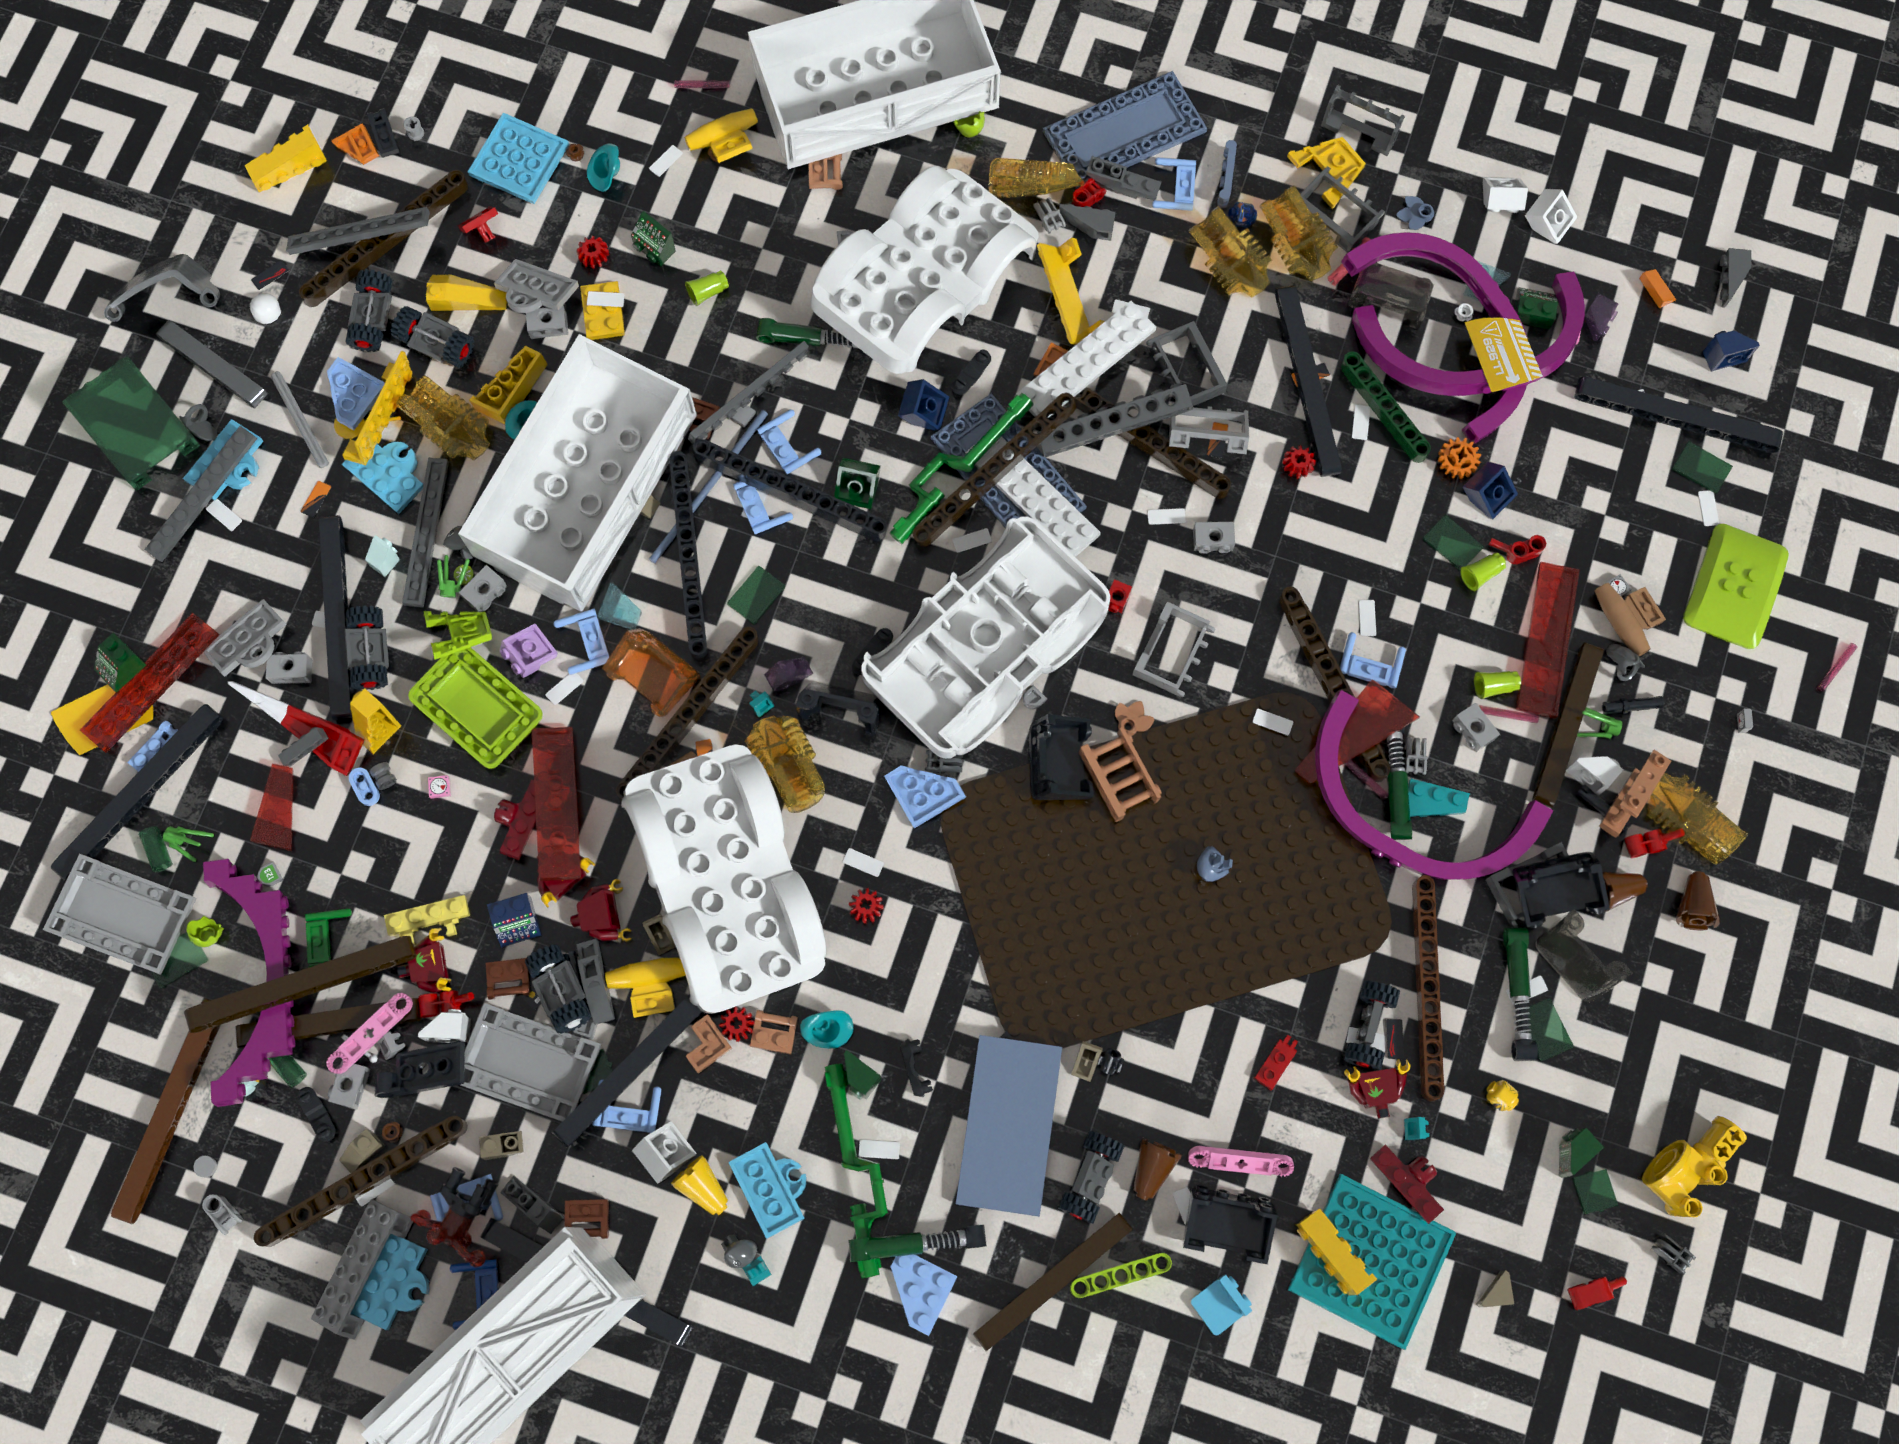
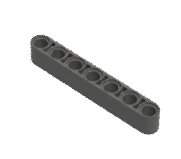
(211, 364)

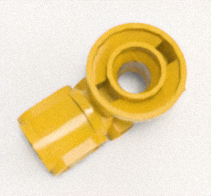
(1682, 1167)

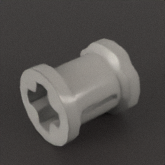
(413, 128)

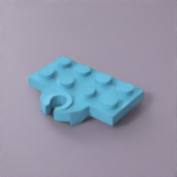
(389, 475)
(234, 480)
(769, 1188)
(392, 1283)

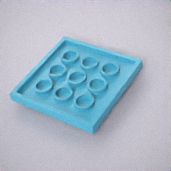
(518, 158)

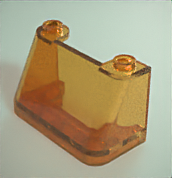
(651, 670)

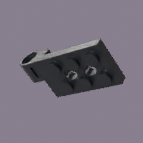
(409, 1069)

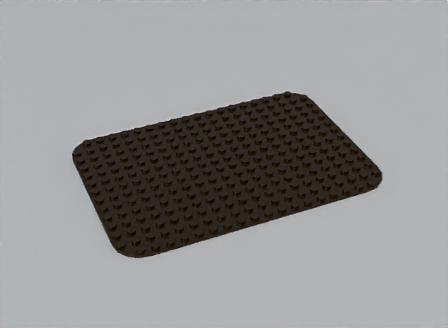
(1109, 919)

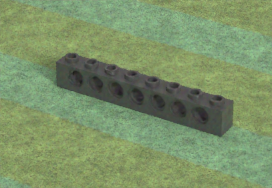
(1126, 423)

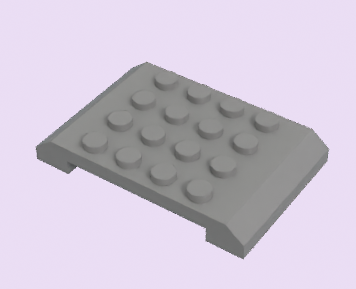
(119, 914)
(528, 1063)

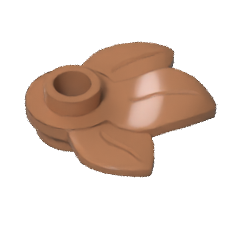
(1134, 717)

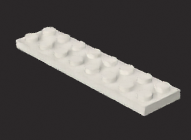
(1090, 357)
(1043, 503)

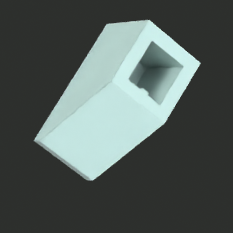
(382, 555)

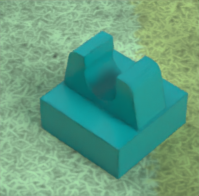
(761, 703)
(1415, 1128)
(757, 1271)

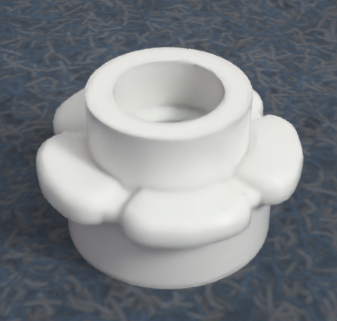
(1464, 308)

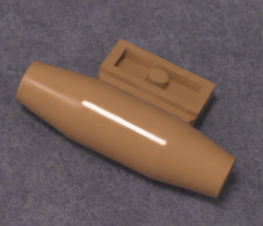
(1630, 615)

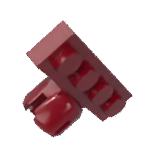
(520, 820)
(1410, 1181)

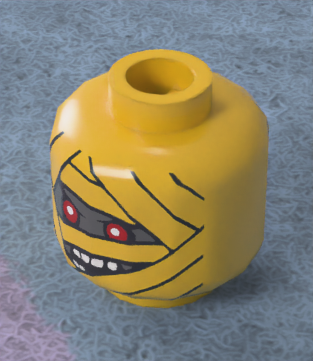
(1502, 1095)

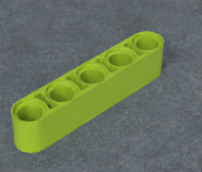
(1131, 1275)

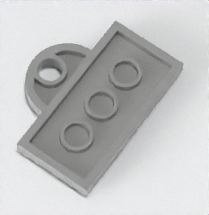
(534, 287)
(245, 639)

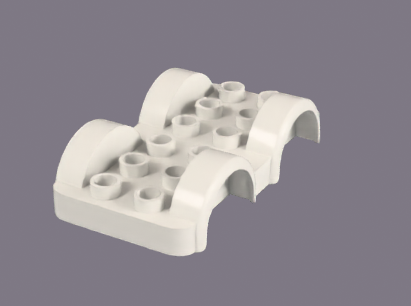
(920, 267)
(988, 639)
(726, 878)

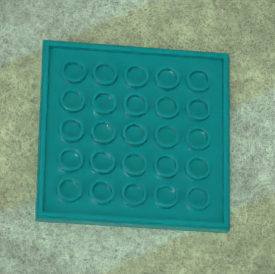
(1394, 1246)

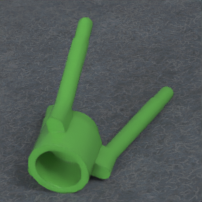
(448, 587)
(1610, 725)
(176, 837)

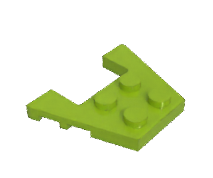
(465, 631)

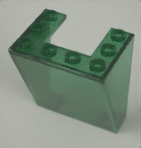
(129, 421)

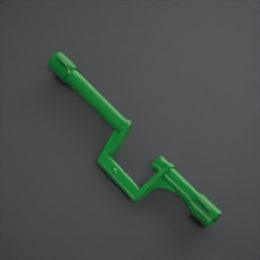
(927, 501)
(836, 1082)

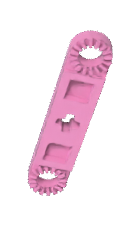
(358, 1044)
(1253, 1161)

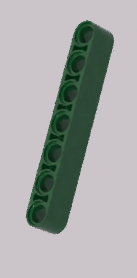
(1386, 416)

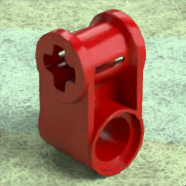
(1089, 193)

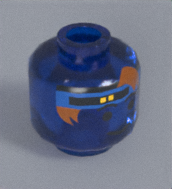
(1242, 214)

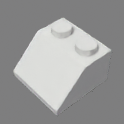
(1504, 194)
(1551, 215)
(1595, 772)
(447, 1028)
(664, 1152)

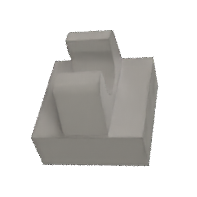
(388, 1045)

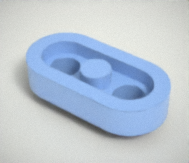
(365, 787)

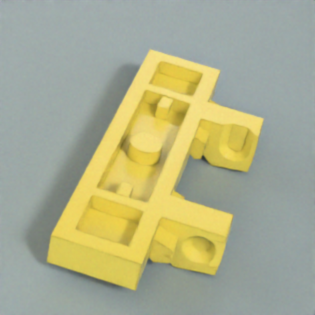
(442, 912)

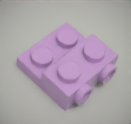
(527, 650)

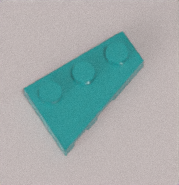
(1433, 799)

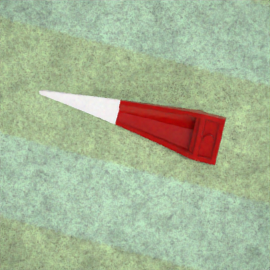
(337, 752)

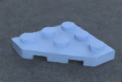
(352, 392)
(923, 793)
(921, 1289)

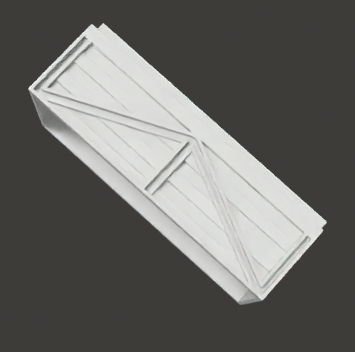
(872, 73)
(579, 473)
(509, 1348)

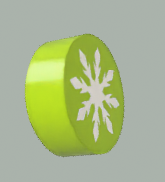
(469, 575)

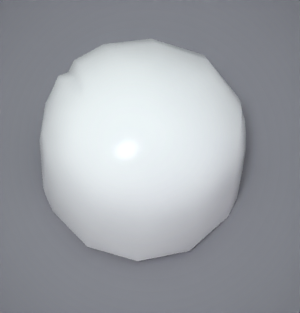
(265, 308)

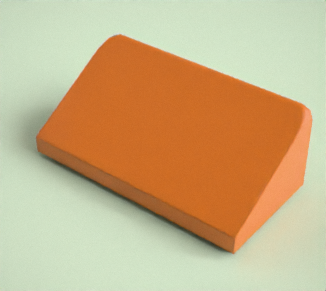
(1657, 288)

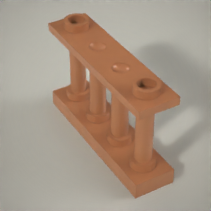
(1107, 790)
(1635, 793)

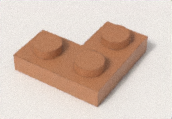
(712, 1046)

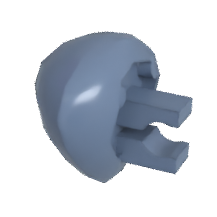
(1212, 865)

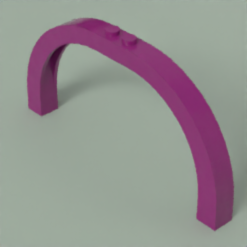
(1473, 275)
(1471, 382)
(1326, 759)

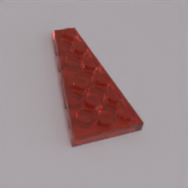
(1372, 721)

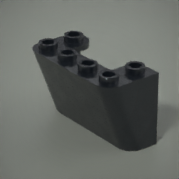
(1230, 1223)

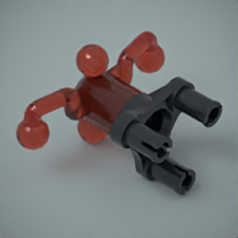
(459, 1217)

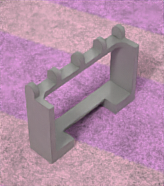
(1237, 441)
(1171, 609)

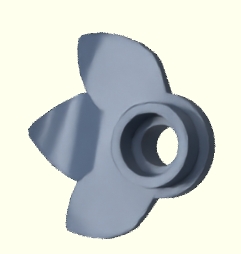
(1413, 213)

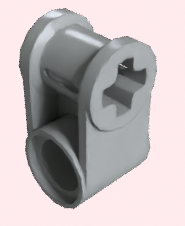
(224, 1216)

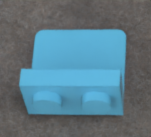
(1221, 1304)

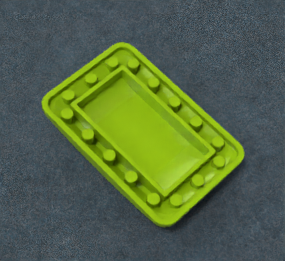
(1736, 586)
(475, 706)

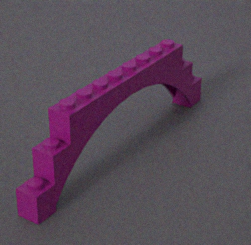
(273, 1031)

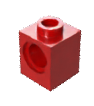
(1122, 590)

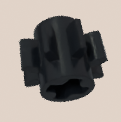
(1110, 1061)

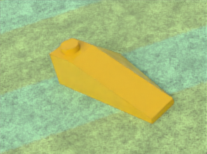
(457, 293)

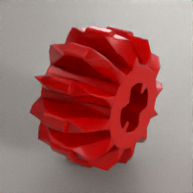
(598, 249)
(1302, 468)
(869, 899)
(730, 1029)

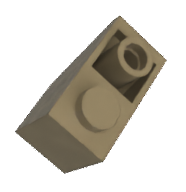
(501, 1145)

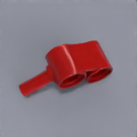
(1525, 548)
(1650, 842)
(433, 1005)
(1594, 1292)

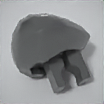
(454, 542)
(738, 1253)

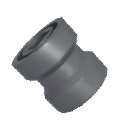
(383, 776)

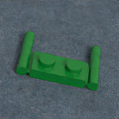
(318, 934)

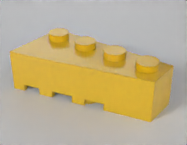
(286, 160)
(510, 385)
(372, 720)
(1335, 1253)

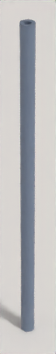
(708, 486)

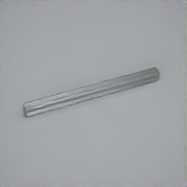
(299, 419)

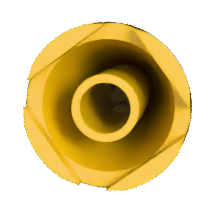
(701, 1186)

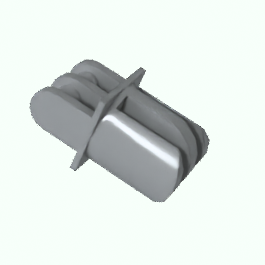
(1049, 214)
(1416, 756)

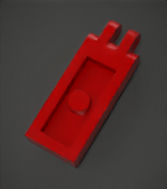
(1276, 1063)

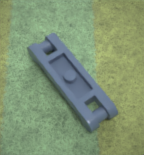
(1228, 167)

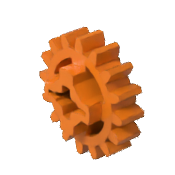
(1468, 458)

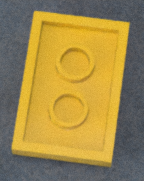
(602, 320)

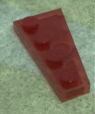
(275, 813)

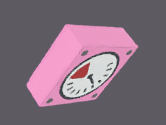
(439, 786)

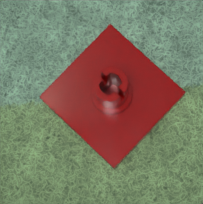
(479, 221)

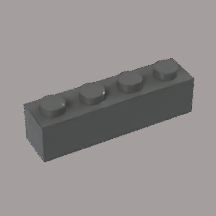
(303, 746)

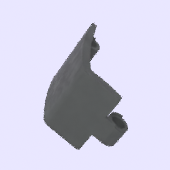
(180, 267)

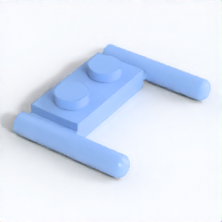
(1184, 184)
(780, 446)
(755, 509)
(592, 638)
(1370, 669)
(630, 1118)
(441, 1207)

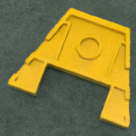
(1336, 155)

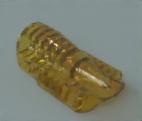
(1034, 179)
(1299, 235)
(1232, 254)
(446, 419)
(787, 760)
(1685, 808)

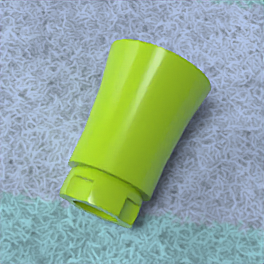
(706, 287)
(1482, 571)
(1496, 683)

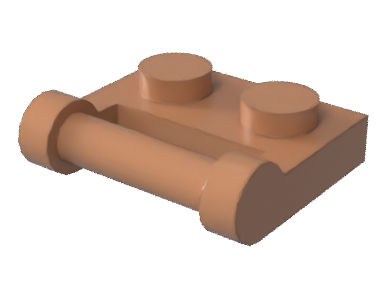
(819, 174)
(773, 1039)

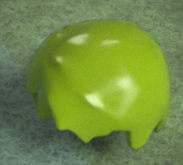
(971, 125)
(204, 932)

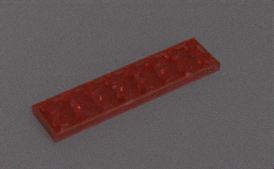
(1548, 640)
(150, 683)
(556, 804)

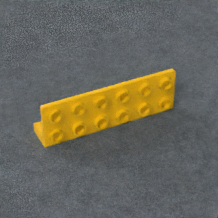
(1067, 300)
(395, 379)

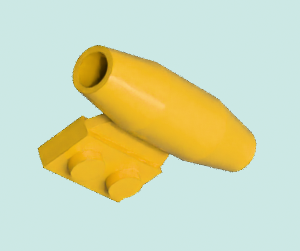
(724, 135)
(649, 984)

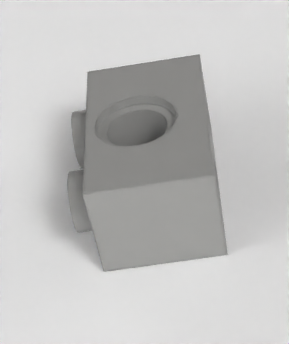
(555, 327)
(1222, 530)
(484, 579)
(299, 673)
(1475, 716)
(351, 1097)

